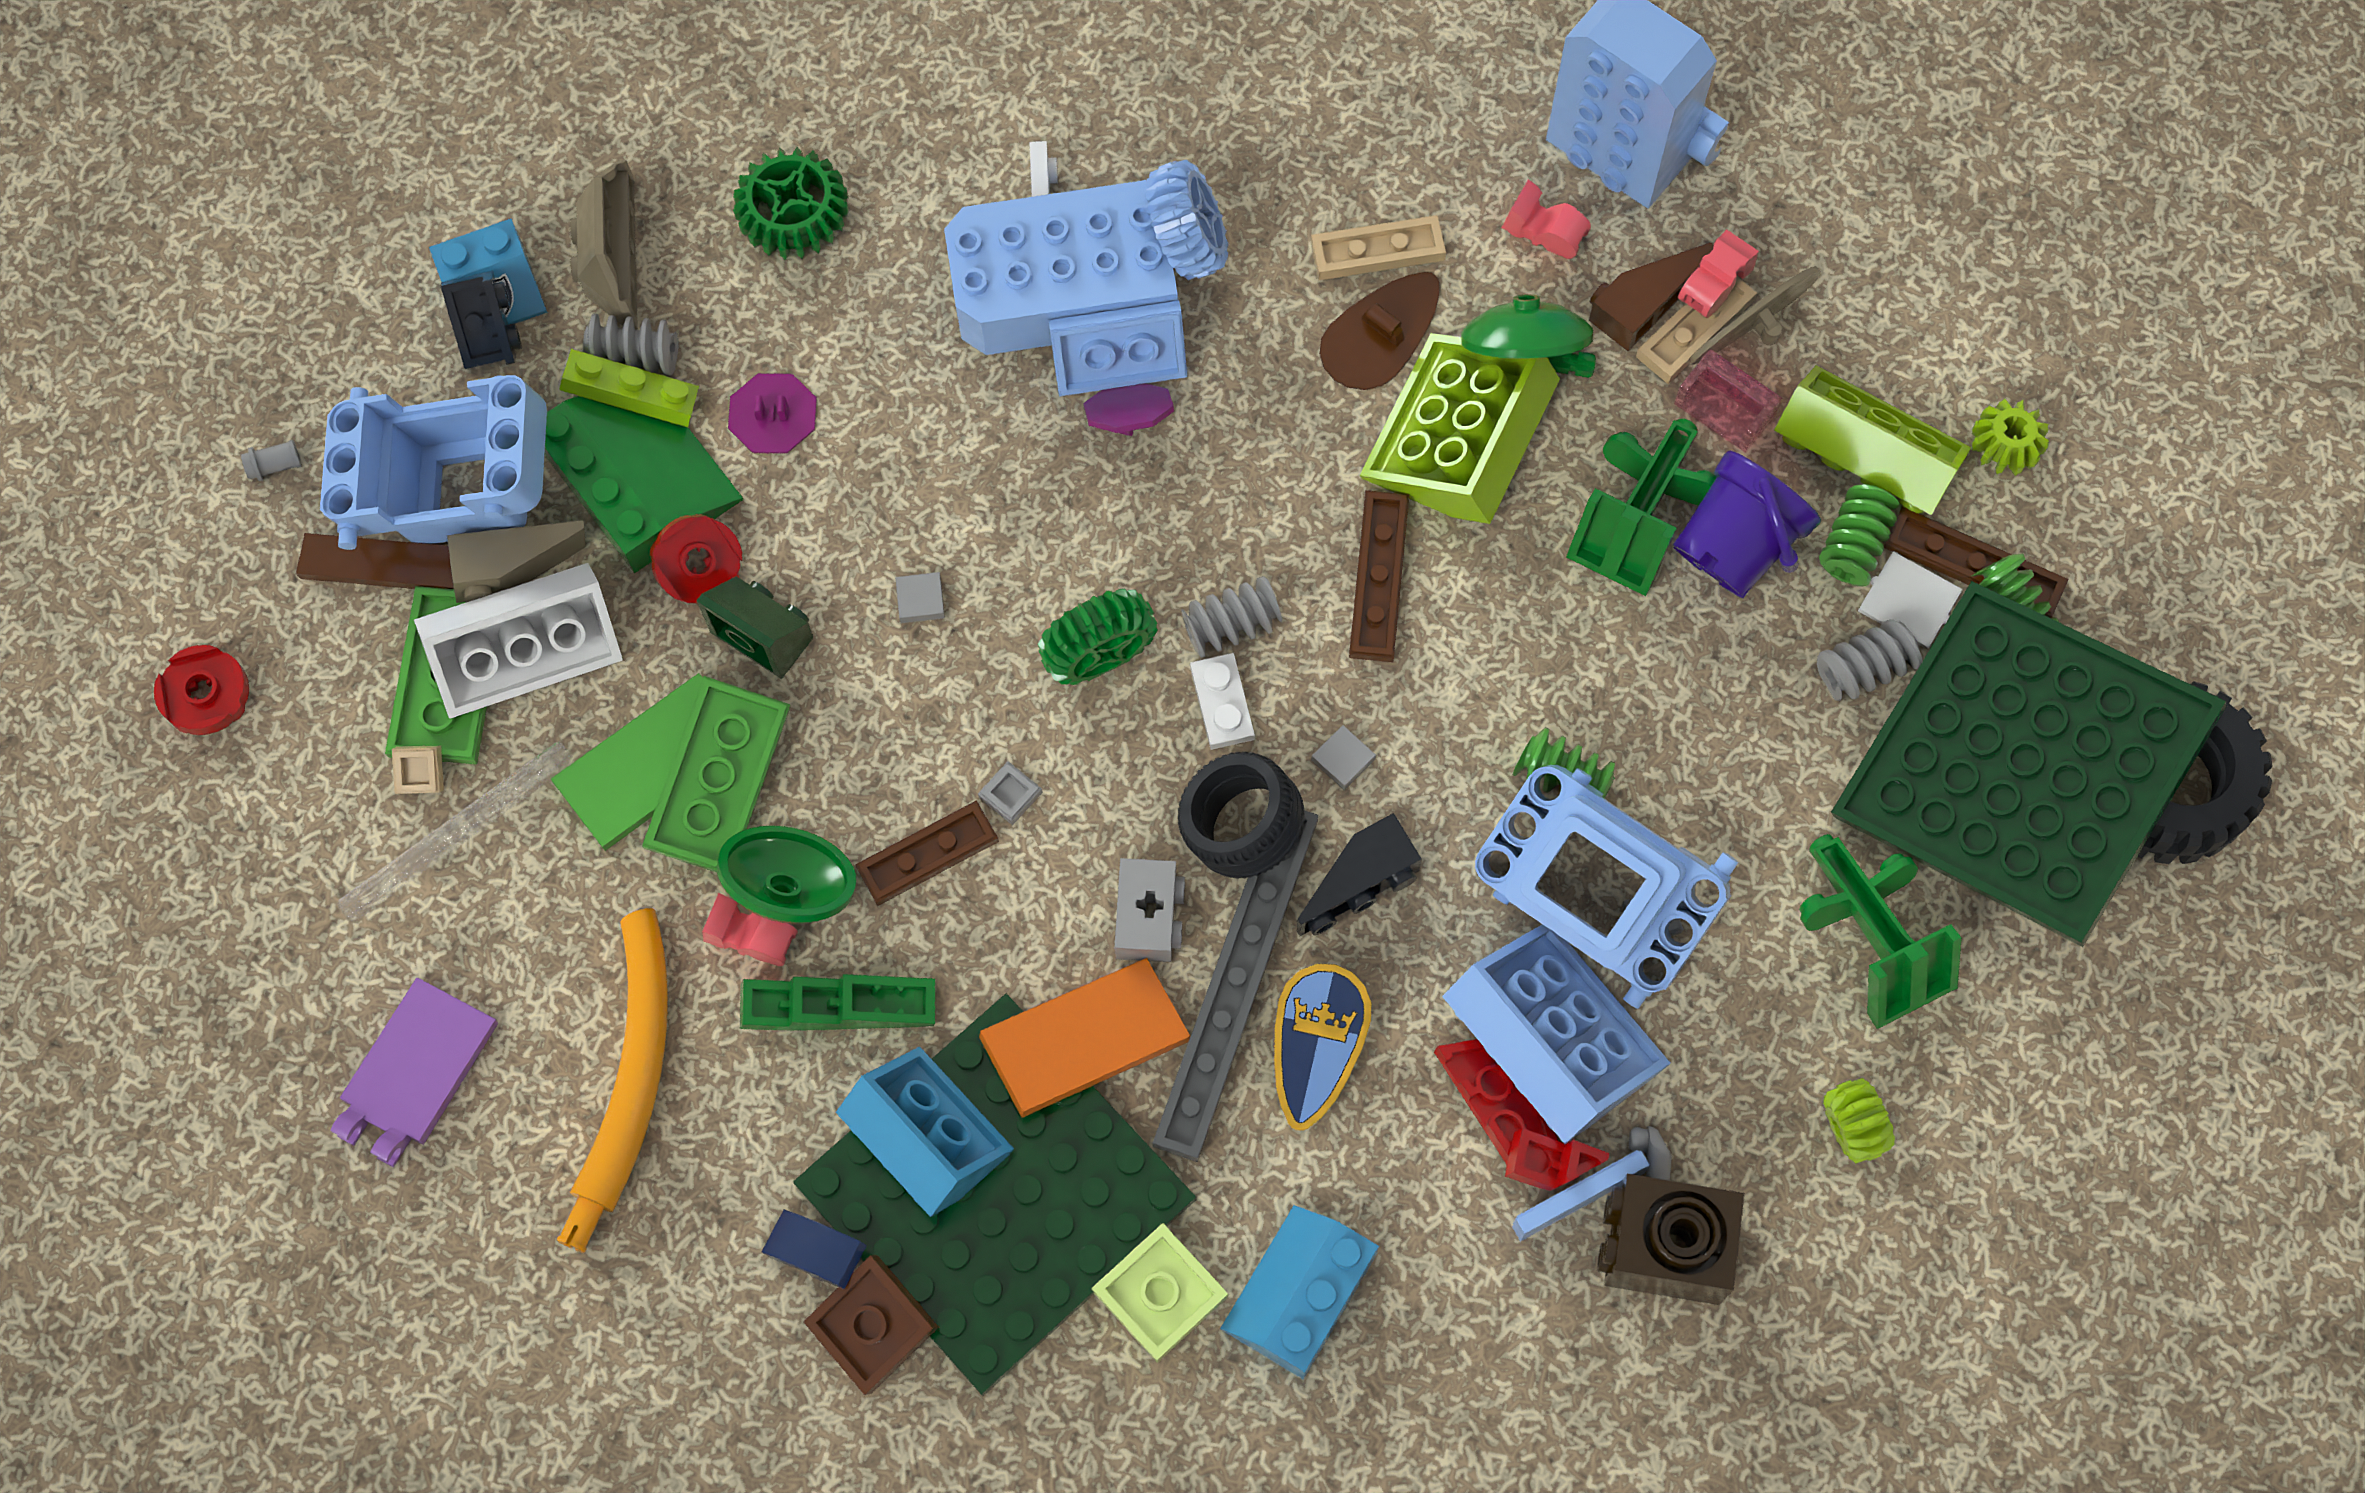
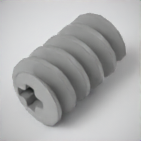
(633, 346)
(1231, 615)
(1868, 657)

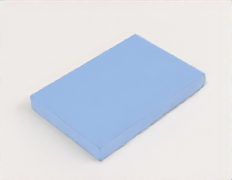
(1118, 348)

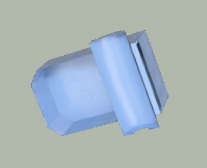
(1634, 98)
(1053, 260)

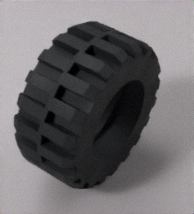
(2237, 795)

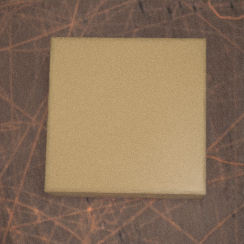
(417, 769)

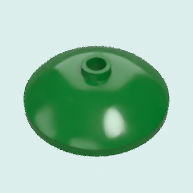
(1527, 330)
(786, 874)

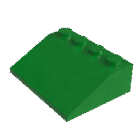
(633, 472)

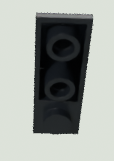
(1368, 865)

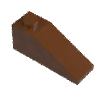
(1642, 296)

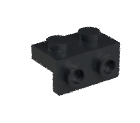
(479, 319)

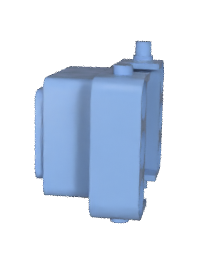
(390, 459)
(1644, 925)

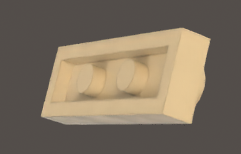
(1378, 247)
(1687, 330)

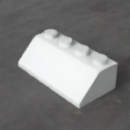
(518, 640)

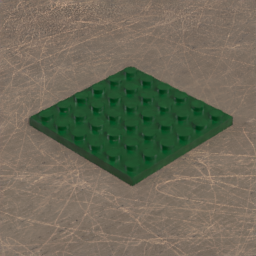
(2028, 762)
(1024, 1239)

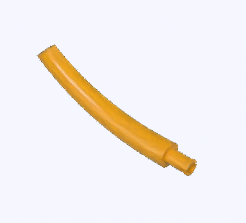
(635, 1086)

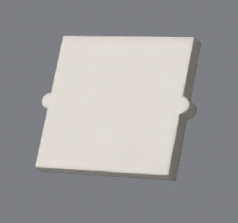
(1912, 597)

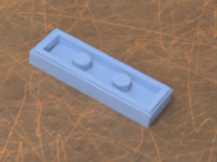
(1578, 1195)

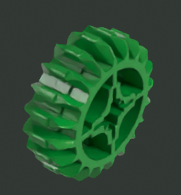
(796, 216)
(1097, 636)

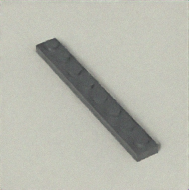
(1229, 1003)

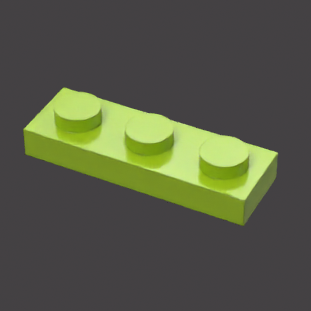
(629, 387)

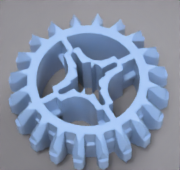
(1186, 219)

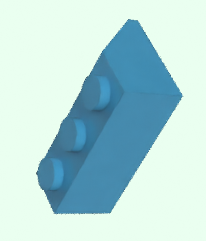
(923, 1130)
(1300, 1289)

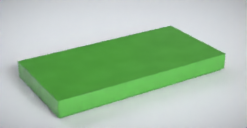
(418, 707)
(716, 773)
(623, 776)

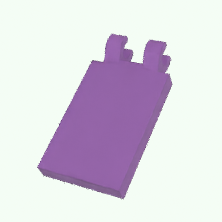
(413, 1070)

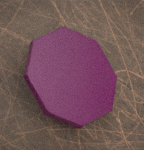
(1128, 408)
(772, 413)

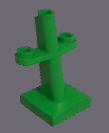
(1624, 537)
(1909, 970)

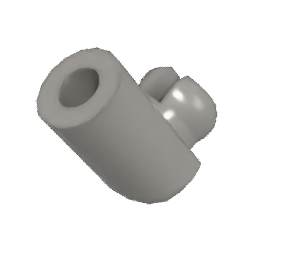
(1655, 1150)

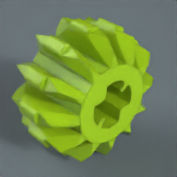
(1992, 438)
(1859, 1120)

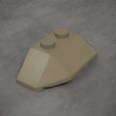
(607, 242)

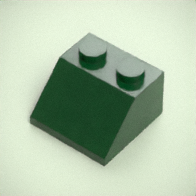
(756, 624)

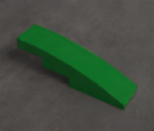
(837, 1003)

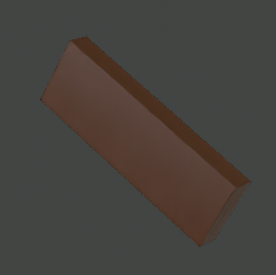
(927, 853)

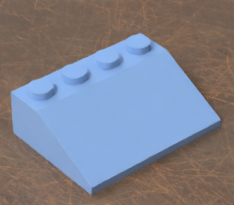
(1555, 1030)

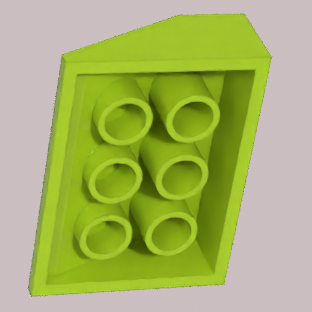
(1460, 428)

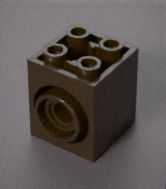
(1640, 1250)

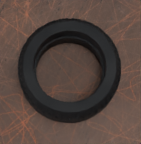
(1214, 788)

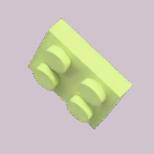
(1160, 1292)

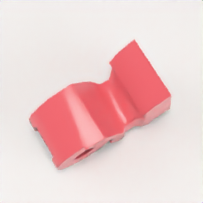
(1555, 228)
(1717, 274)
(747, 933)

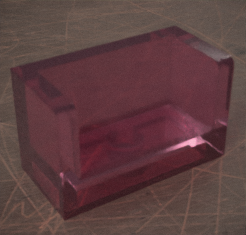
(1727, 400)

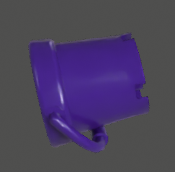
(1745, 525)

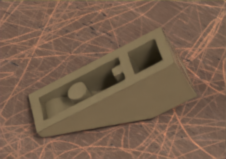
(509, 557)

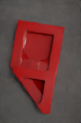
(1548, 1162)

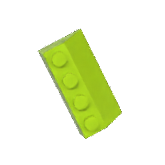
(1871, 440)

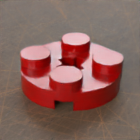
(672, 550)
(181, 677)

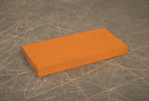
(1084, 1037)

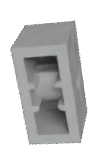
(1144, 883)

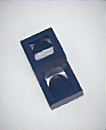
(814, 1248)

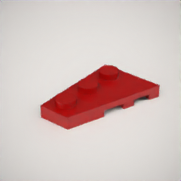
(1490, 1094)

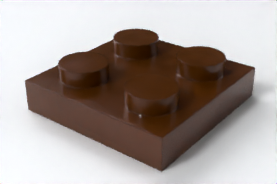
(871, 1324)

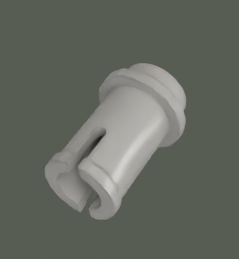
(270, 460)

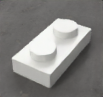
(1042, 169)
(1222, 701)

